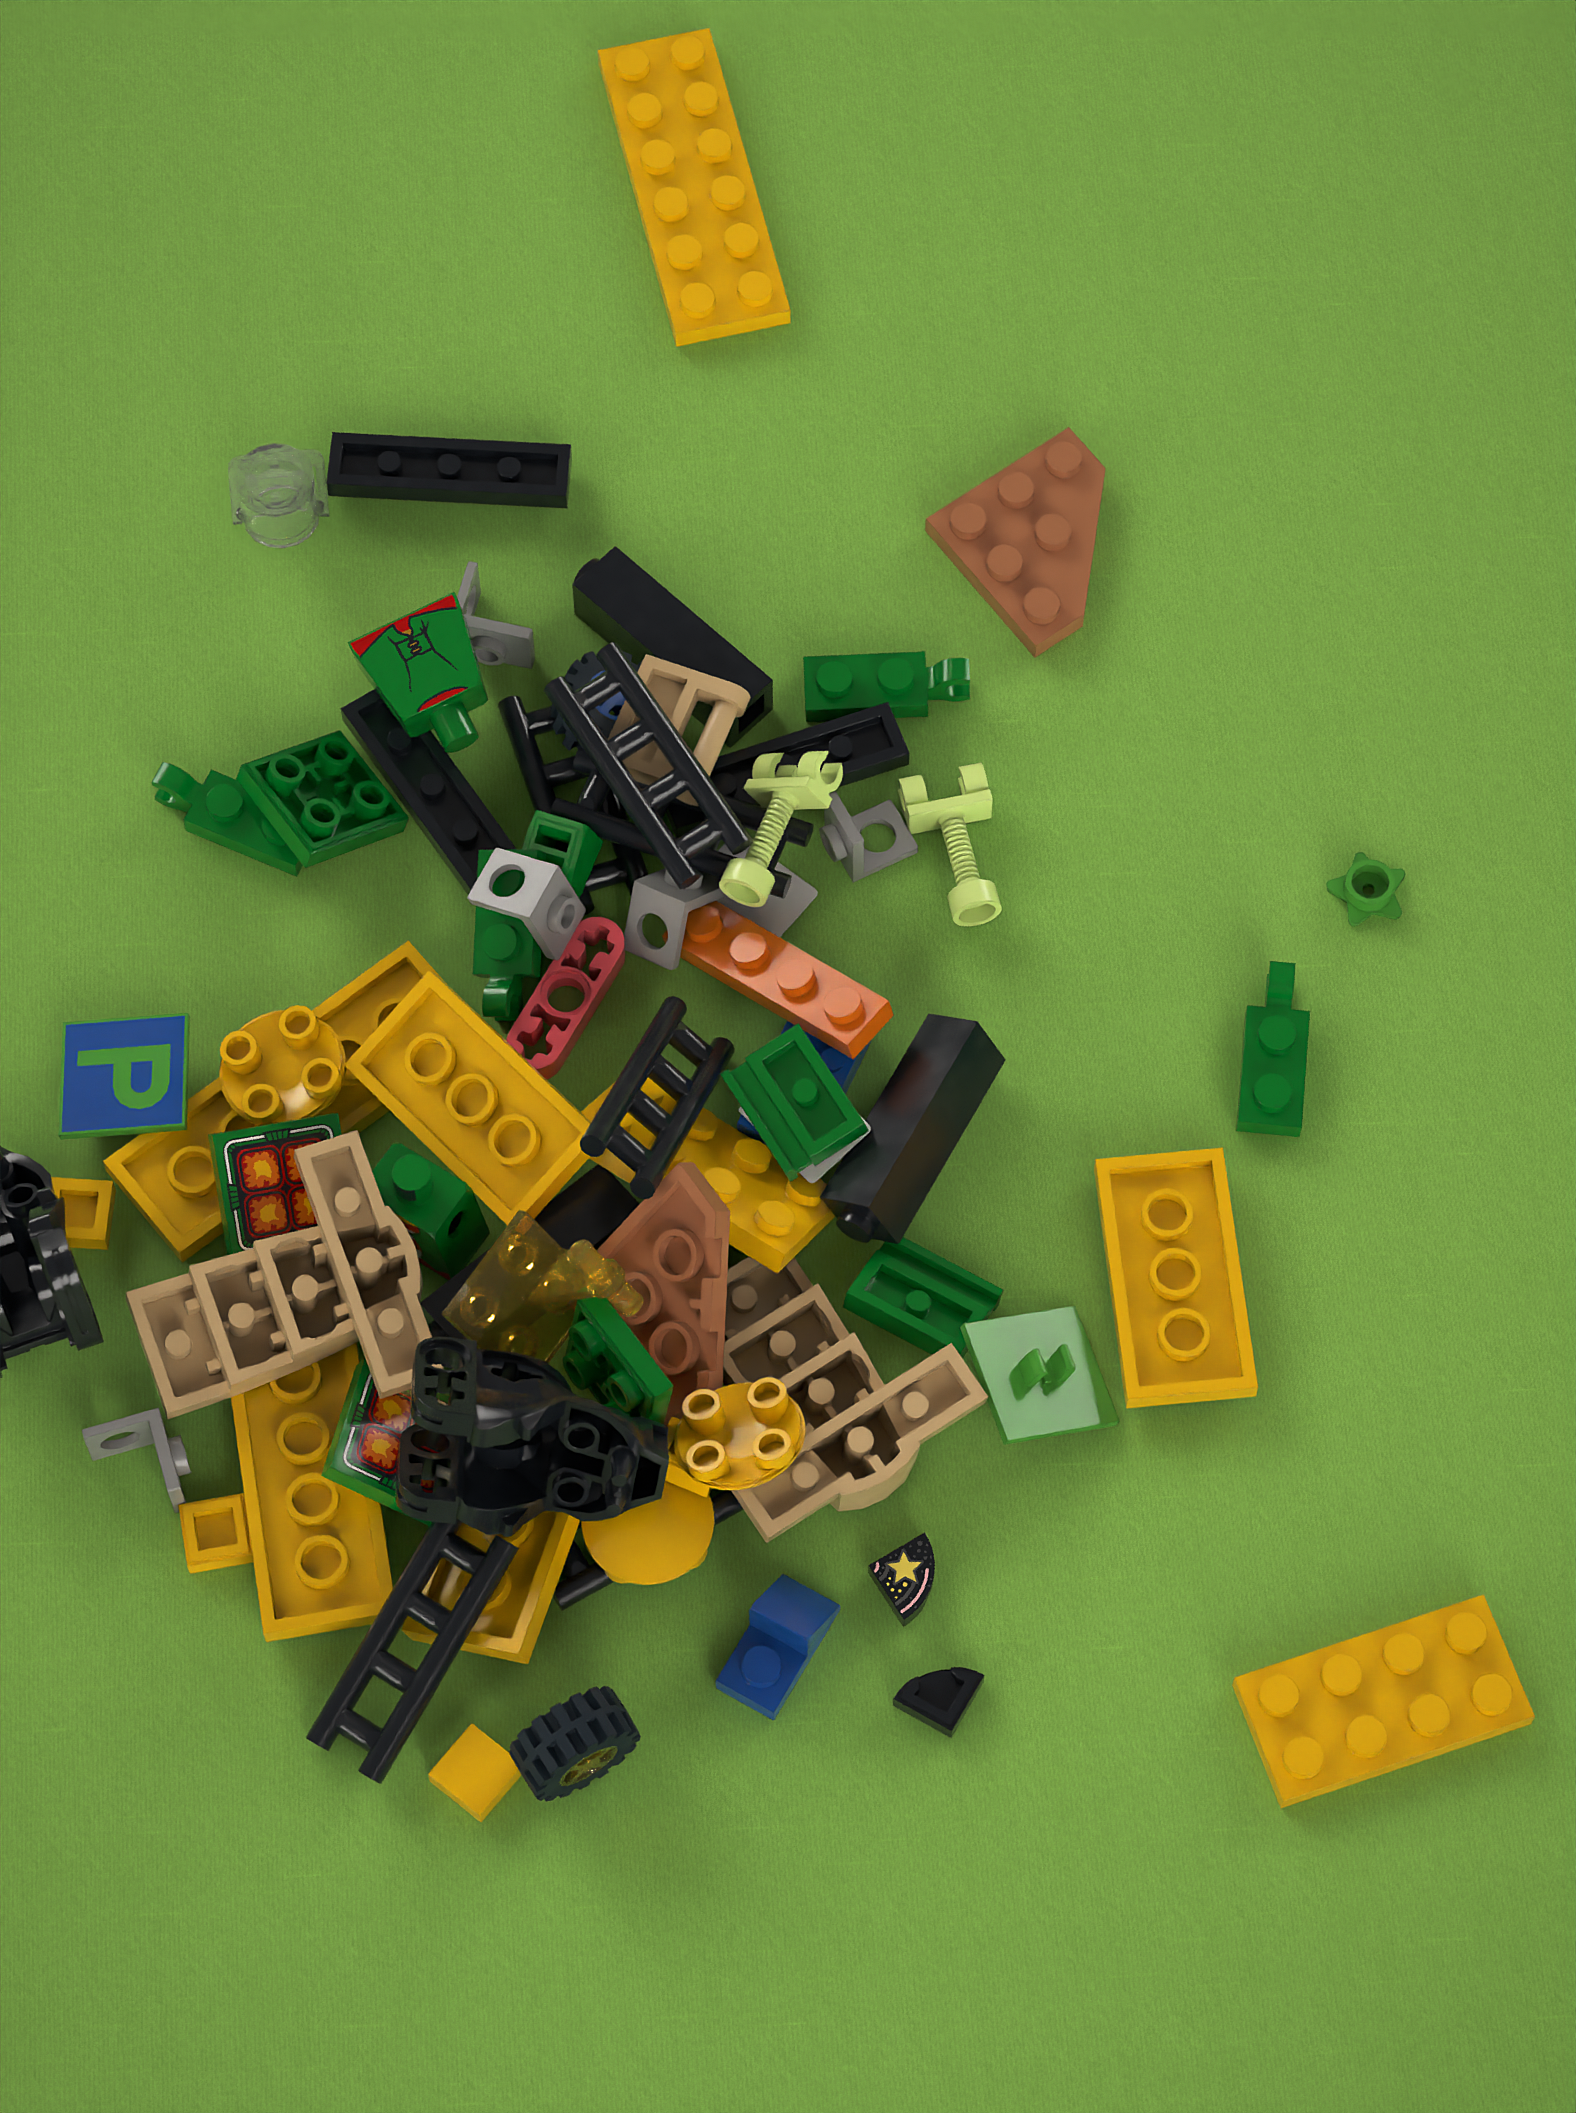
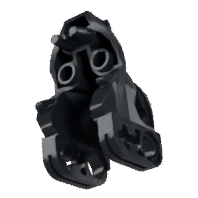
(38, 1274)
(518, 1444)

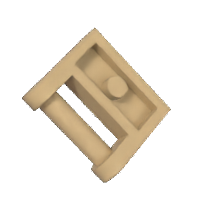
(677, 693)

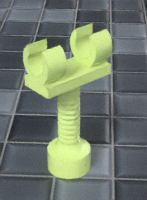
(747, 878)
(973, 899)

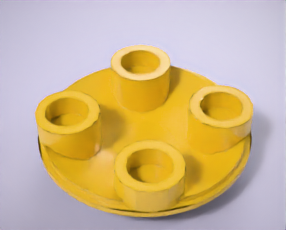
(282, 1066)
(739, 1434)
(654, 1539)

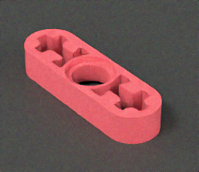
(568, 1026)

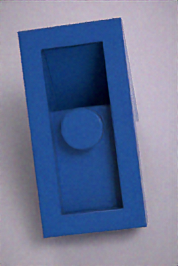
(777, 1645)

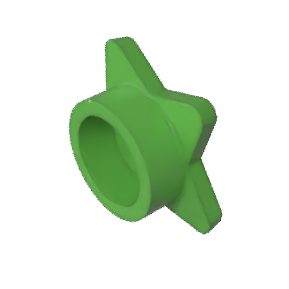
(1369, 873)

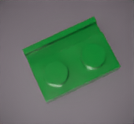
(794, 1102)
(920, 1296)

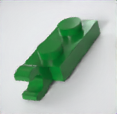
(860, 681)
(224, 815)
(504, 946)
(1274, 1059)

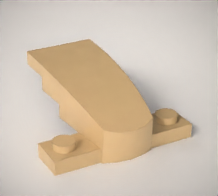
(292, 1295)
(857, 1429)

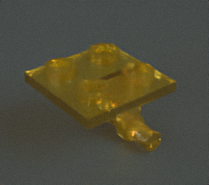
(529, 1289)

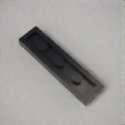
(449, 470)
(861, 741)
(427, 787)

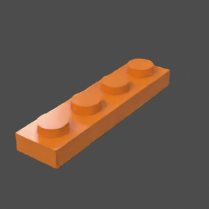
(783, 978)

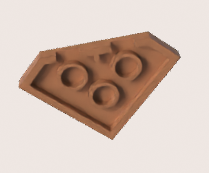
(1029, 539)
(679, 1263)

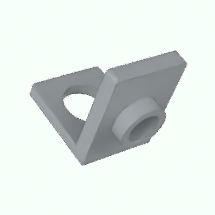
(493, 640)
(844, 842)
(661, 896)
(543, 902)
(147, 1429)

